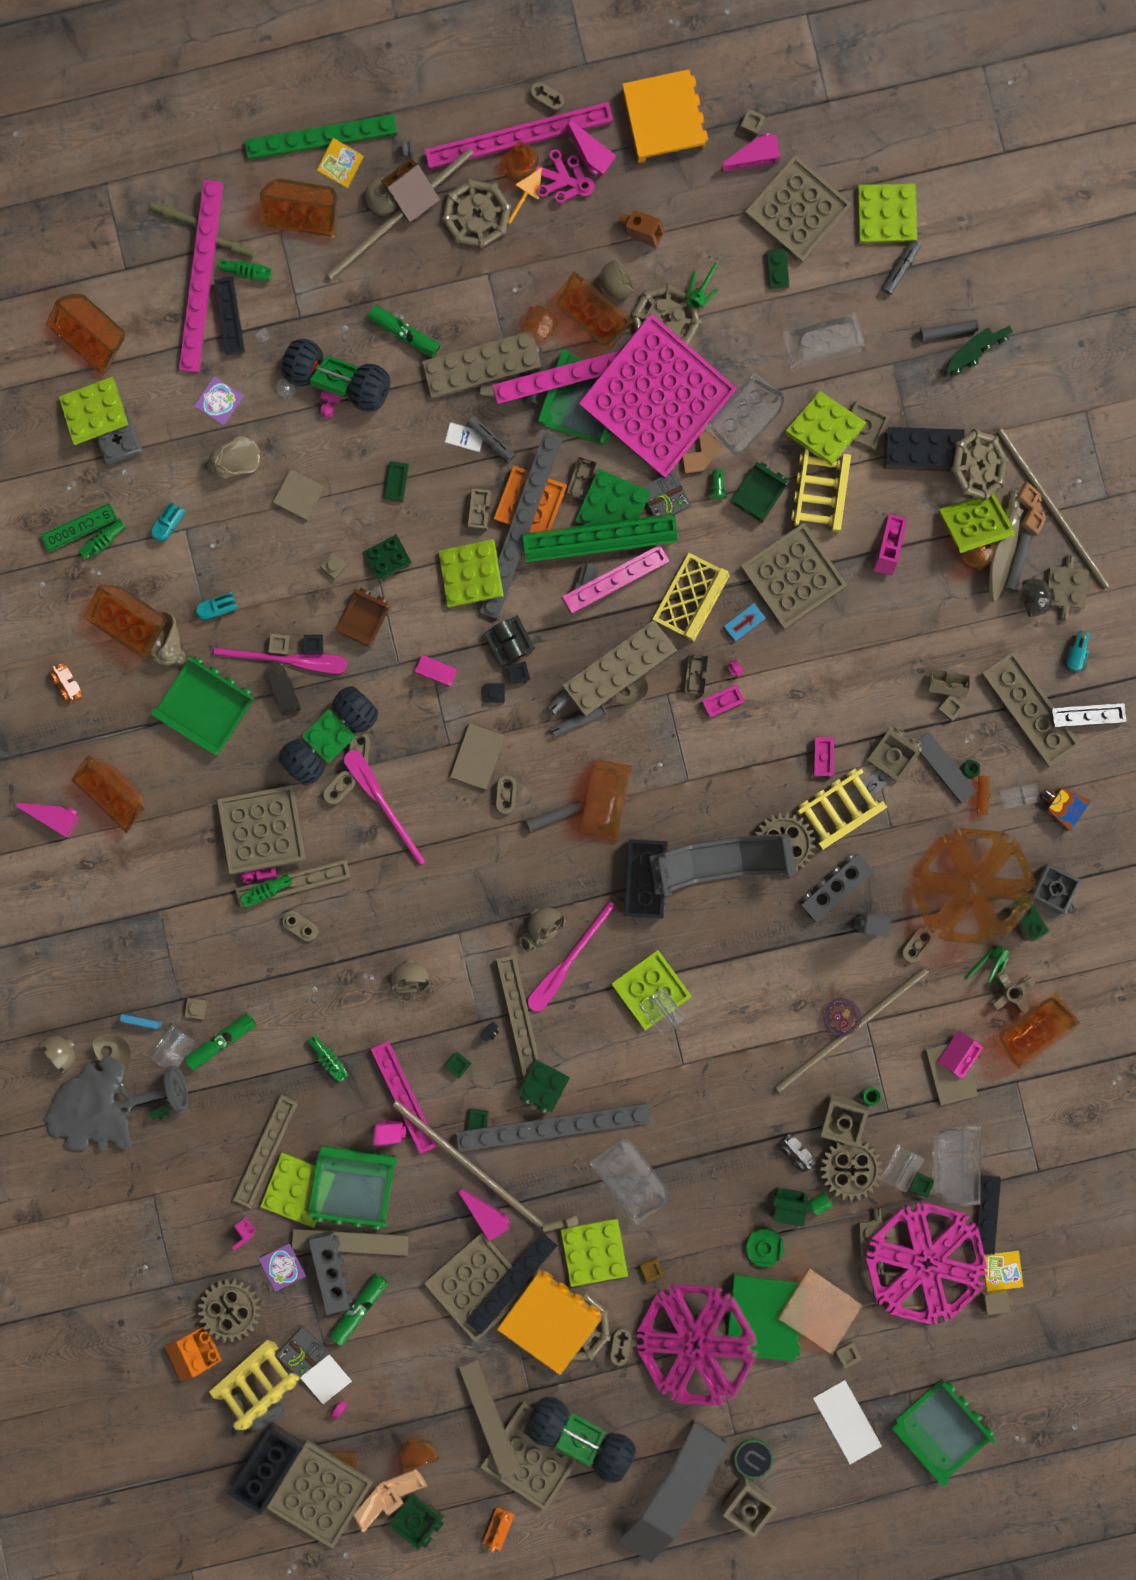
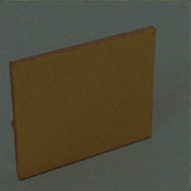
(820, 1311)

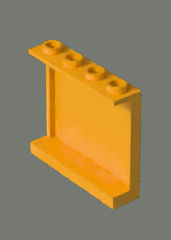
(664, 114)
(550, 1321)

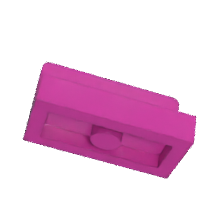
(436, 671)
(960, 1054)
(246, 1230)

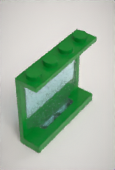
(564, 413)
(351, 1186)
(942, 1430)

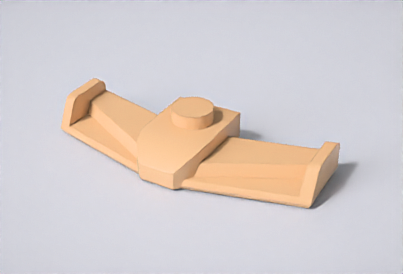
(388, 1497)

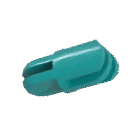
(167, 522)
(216, 606)
(1077, 656)

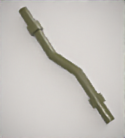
(169, 212)

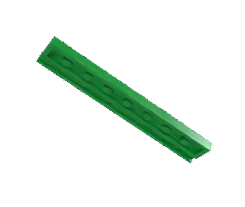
(600, 537)

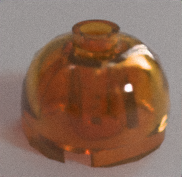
(979, 557)
(417, 1454)

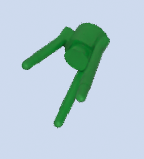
(696, 297)
(999, 956)

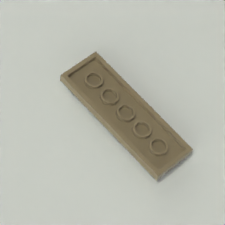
(482, 365)
(619, 668)
(1029, 708)

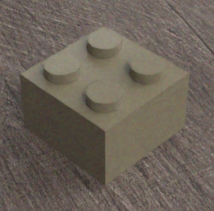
(749, 1507)

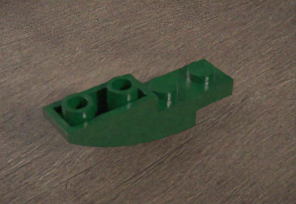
(970, 352)

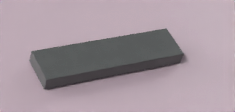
(946, 768)

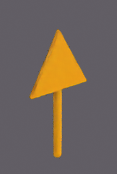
(530, 187)

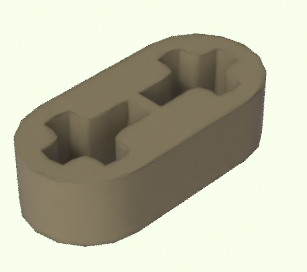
(550, 93)
(616, 1345)

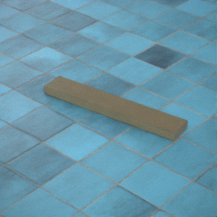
(307, 879)
(265, 1151)
(357, 1242)
(489, 1419)

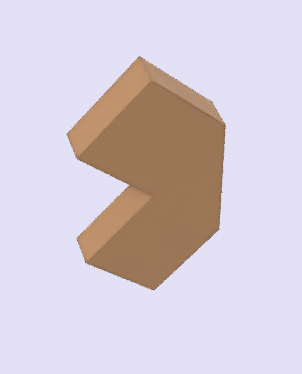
(699, 461)
(1031, 500)

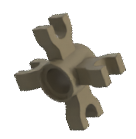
(1001, 1000)

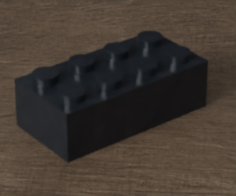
(920, 448)
(640, 890)
(266, 1468)

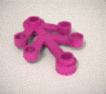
(562, 179)

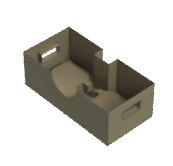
(579, 479)
(477, 510)
(694, 674)
(949, 684)

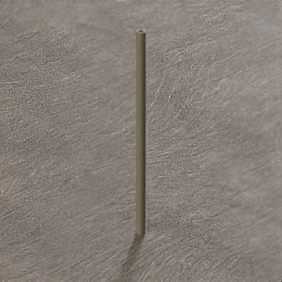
(394, 218)
(1053, 509)
(864, 1019)
(468, 1164)

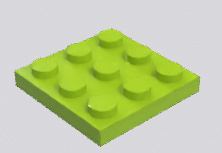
(887, 213)
(93, 410)
(825, 428)
(976, 523)
(471, 573)
(644, 981)
(291, 1189)
(594, 1252)

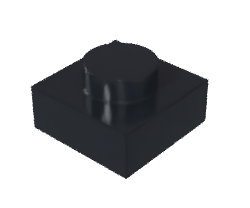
(313, 645)
(518, 673)
(495, 692)
(490, 1032)

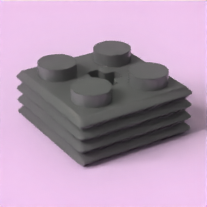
(128, 446)
(1067, 888)

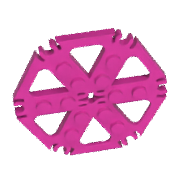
(943, 1267)
(679, 1342)

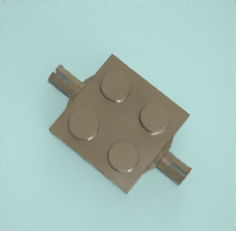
(1069, 586)
(867, 1229)

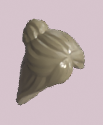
(234, 458)
(168, 645)

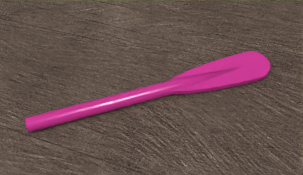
(320, 663)
(363, 774)
(548, 987)

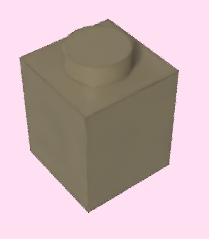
(996, 1302)

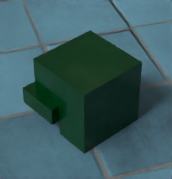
(790, 1207)

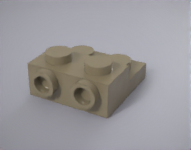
(895, 753)

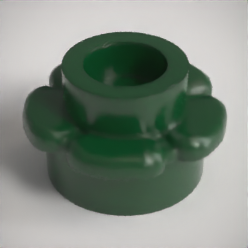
(976, 768)

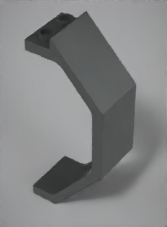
(722, 860)
(677, 1494)

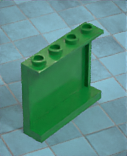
(204, 706)
(761, 1304)

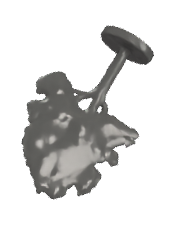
(88, 1110)

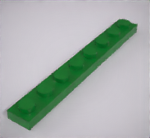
(320, 137)

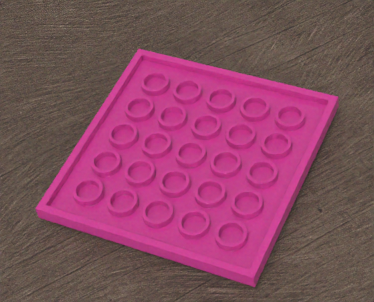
(657, 395)

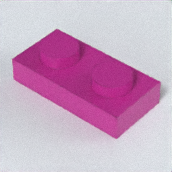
(723, 701)
(823, 756)

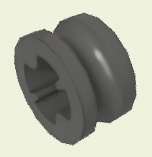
(407, 148)

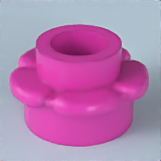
(735, 668)

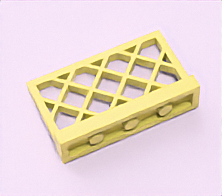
(706, 604)

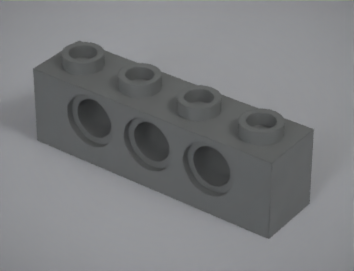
(862, 871)
(872, 924)
(332, 1301)

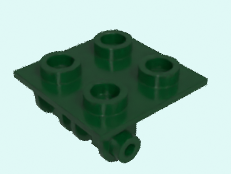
(387, 557)

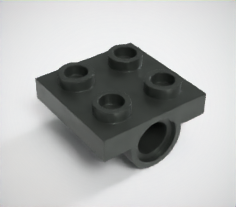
(509, 640)

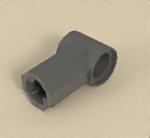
(588, 573)
(273, 1412)

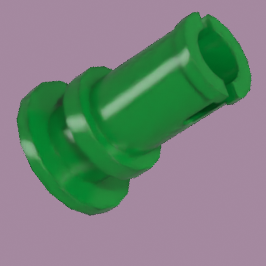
(717, 486)

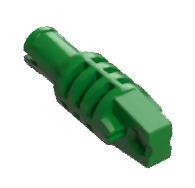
(246, 270)
(102, 539)
(265, 890)
(328, 1059)

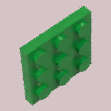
(612, 500)

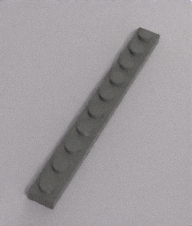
(524, 518)
(553, 1127)

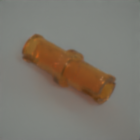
(983, 795)

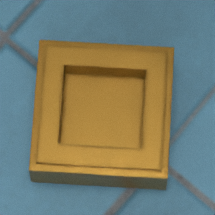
(651, 1270)

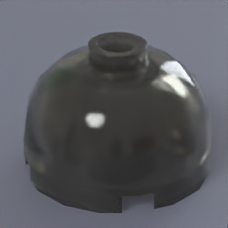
(1037, 596)

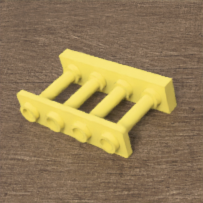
(836, 502)
(857, 816)
(238, 1378)

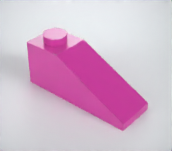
(758, 152)
(592, 153)
(890, 545)
(58, 818)
(389, 1132)
(488, 1217)

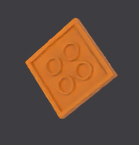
(548, 505)

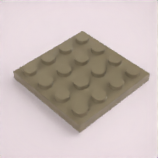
(798, 208)
(793, 575)
(261, 830)
(468, 1281)
(541, 1466)
(320, 1494)

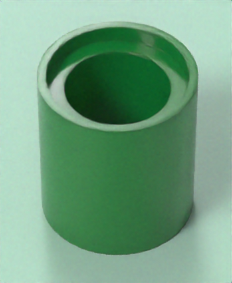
(877, 1099)
(820, 1204)

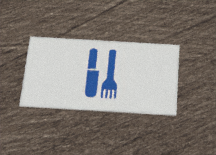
(463, 437)

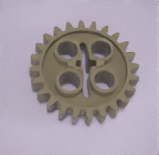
(802, 840)
(850, 1186)
(214, 1319)

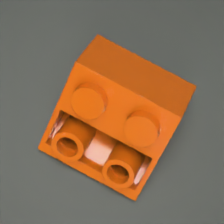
(193, 1353)

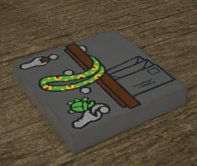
(667, 495)
(302, 1352)

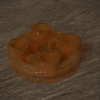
(520, 161)

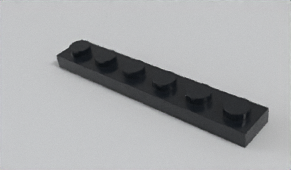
(511, 1283)

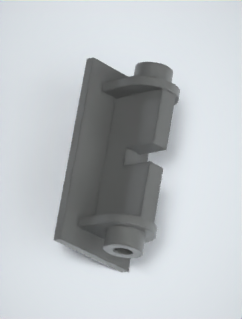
(801, 1160)

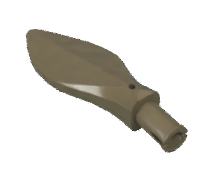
(1005, 549)

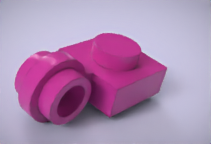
(327, 409)
(262, 875)

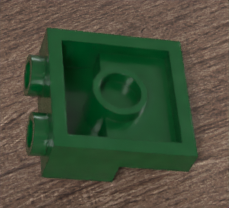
(543, 1086)
(417, 1522)

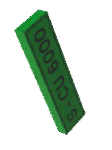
(79, 527)

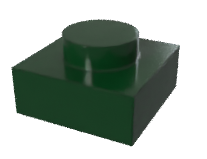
(458, 1064)
(161, 1112)
(921, 1184)

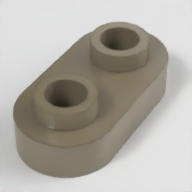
(363, 749)
(339, 786)
(506, 794)
(300, 925)
(917, 945)

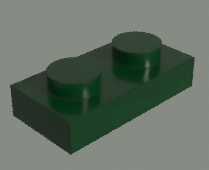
(778, 268)

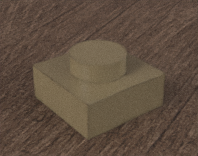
(753, 122)
(334, 565)
(279, 644)
(951, 707)
(196, 1008)
(848, 1354)
(242, 1402)

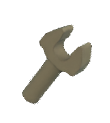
(566, 1222)

